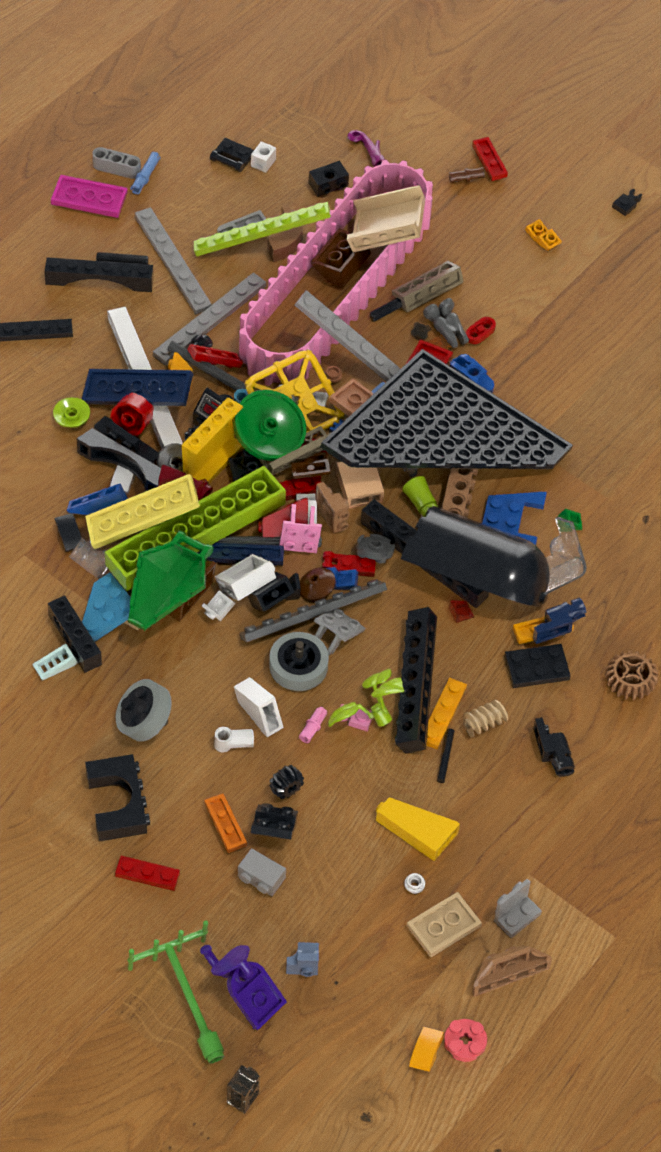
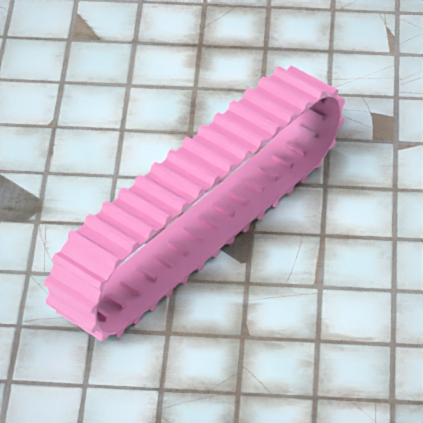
(375, 181)

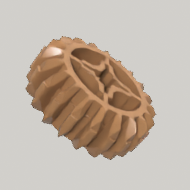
(631, 668)

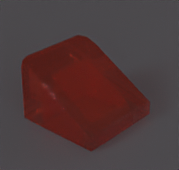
(460, 610)

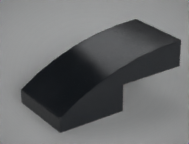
(68, 531)

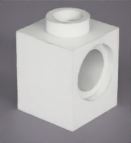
(263, 157)

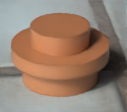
(333, 373)

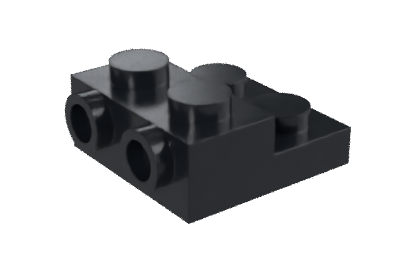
(274, 821)

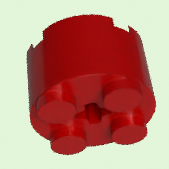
(132, 413)

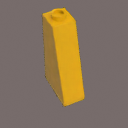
(417, 827)

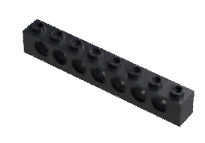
(386, 523)
(417, 680)

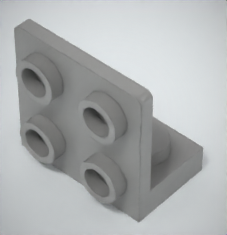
(516, 909)

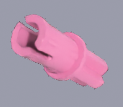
(313, 725)

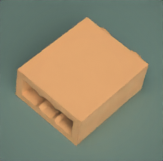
(359, 485)

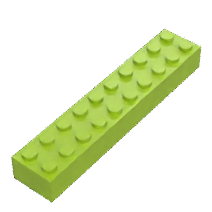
(214, 519)

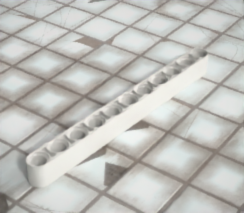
(136, 359)

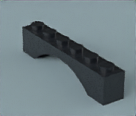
(65, 271)
(101, 448)

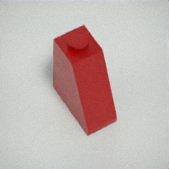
(272, 523)

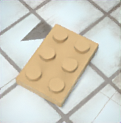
(444, 924)

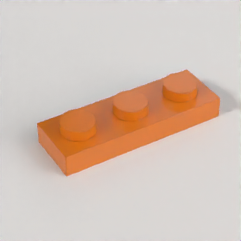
(225, 823)

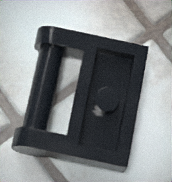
(232, 154)

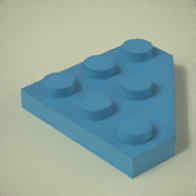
(106, 607)

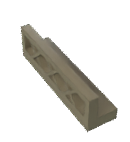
(429, 286)
(298, 455)

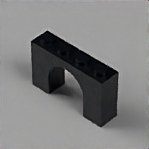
(119, 772)

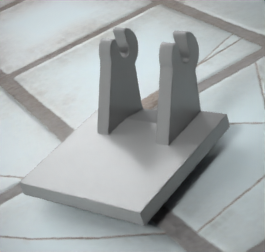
(340, 624)

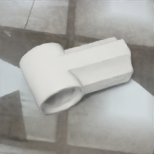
(234, 739)

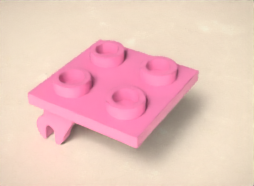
(300, 536)

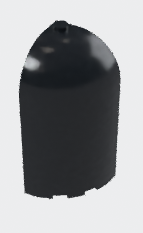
(479, 556)

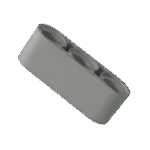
(116, 162)

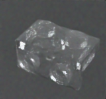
(89, 558)

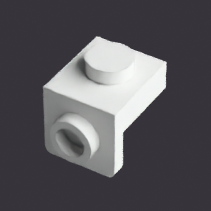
(218, 606)

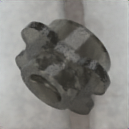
(423, 334)

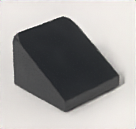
(295, 583)

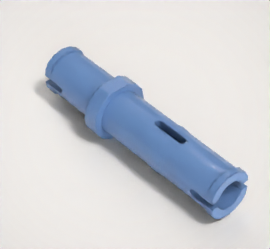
(143, 177)

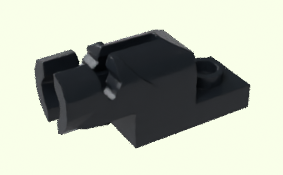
(553, 748)

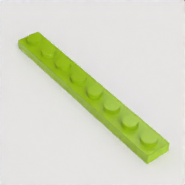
(261, 229)

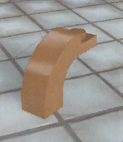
(285, 243)

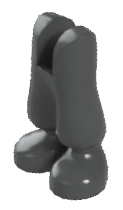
(448, 323)

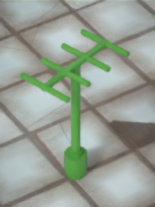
(208, 1040)

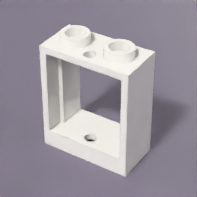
(245, 577)

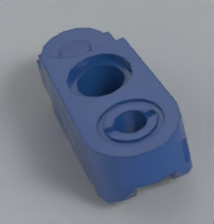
(473, 370)

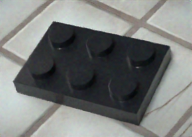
(537, 665)

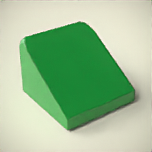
(572, 516)

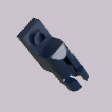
(559, 620)

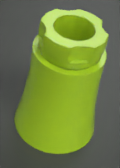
(419, 494)

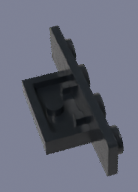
(121, 436)

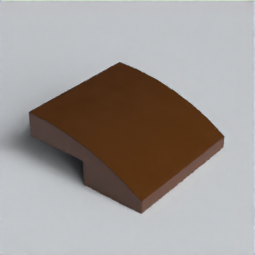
(312, 466)

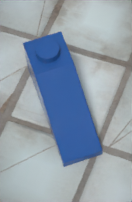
(97, 501)

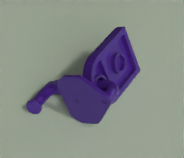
(247, 984)

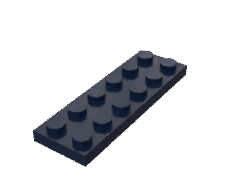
(156, 386)

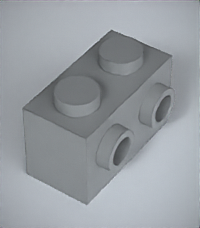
(261, 872)

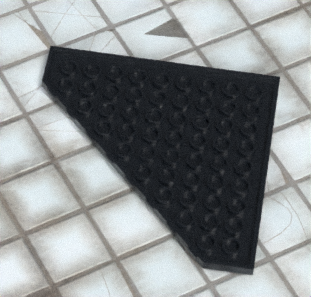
(441, 420)

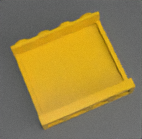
(212, 443)

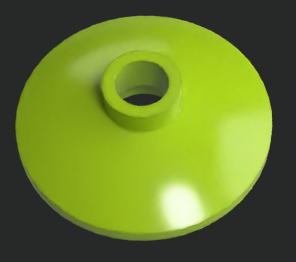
(71, 412)

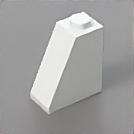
(259, 706)

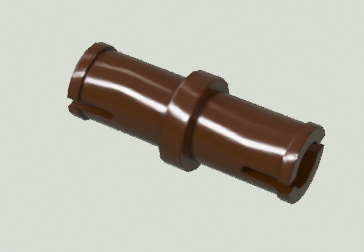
(466, 175)

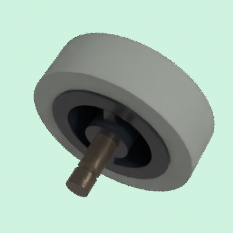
(298, 661)
(143, 710)

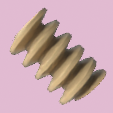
(484, 715)

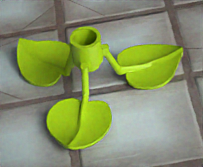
(379, 710)

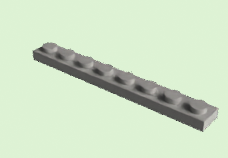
(173, 260)
(212, 316)
(346, 336)

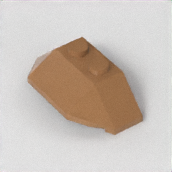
(509, 967)

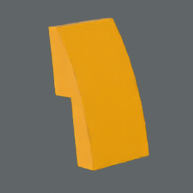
(541, 235)
(426, 1049)

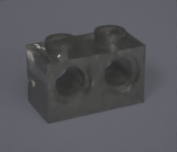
(243, 1088)

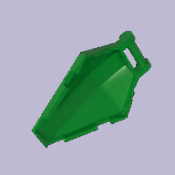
(167, 579)

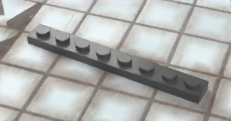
(304, 612)

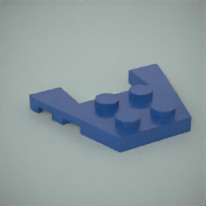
(506, 510)

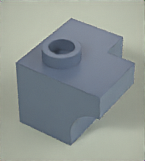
(304, 960)

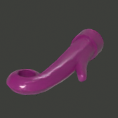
(373, 150)

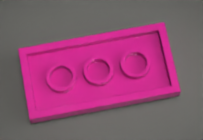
(89, 196)

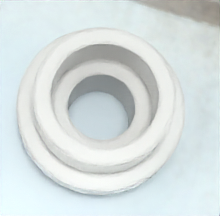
(414, 878)

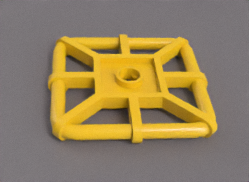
(299, 387)

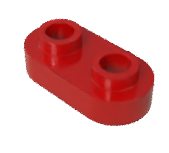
(477, 332)

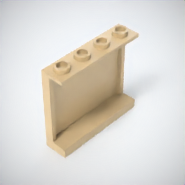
(387, 218)

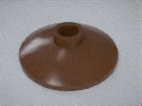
(317, 584)

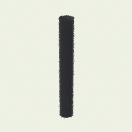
(445, 756)

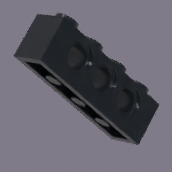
(74, 634)

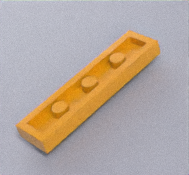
(444, 711)

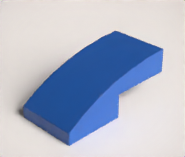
(345, 579)

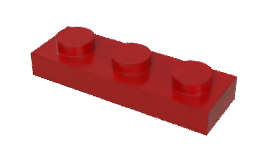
(489, 158)
(215, 356)
(147, 873)

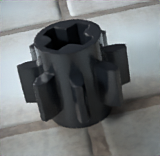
(202, 340)

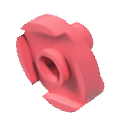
(471, 1029)

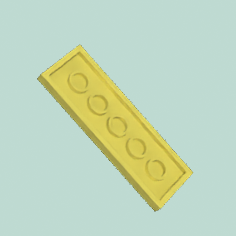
(142, 511)

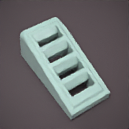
(51, 657)

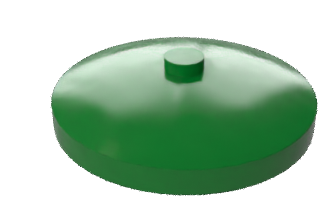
(269, 425)

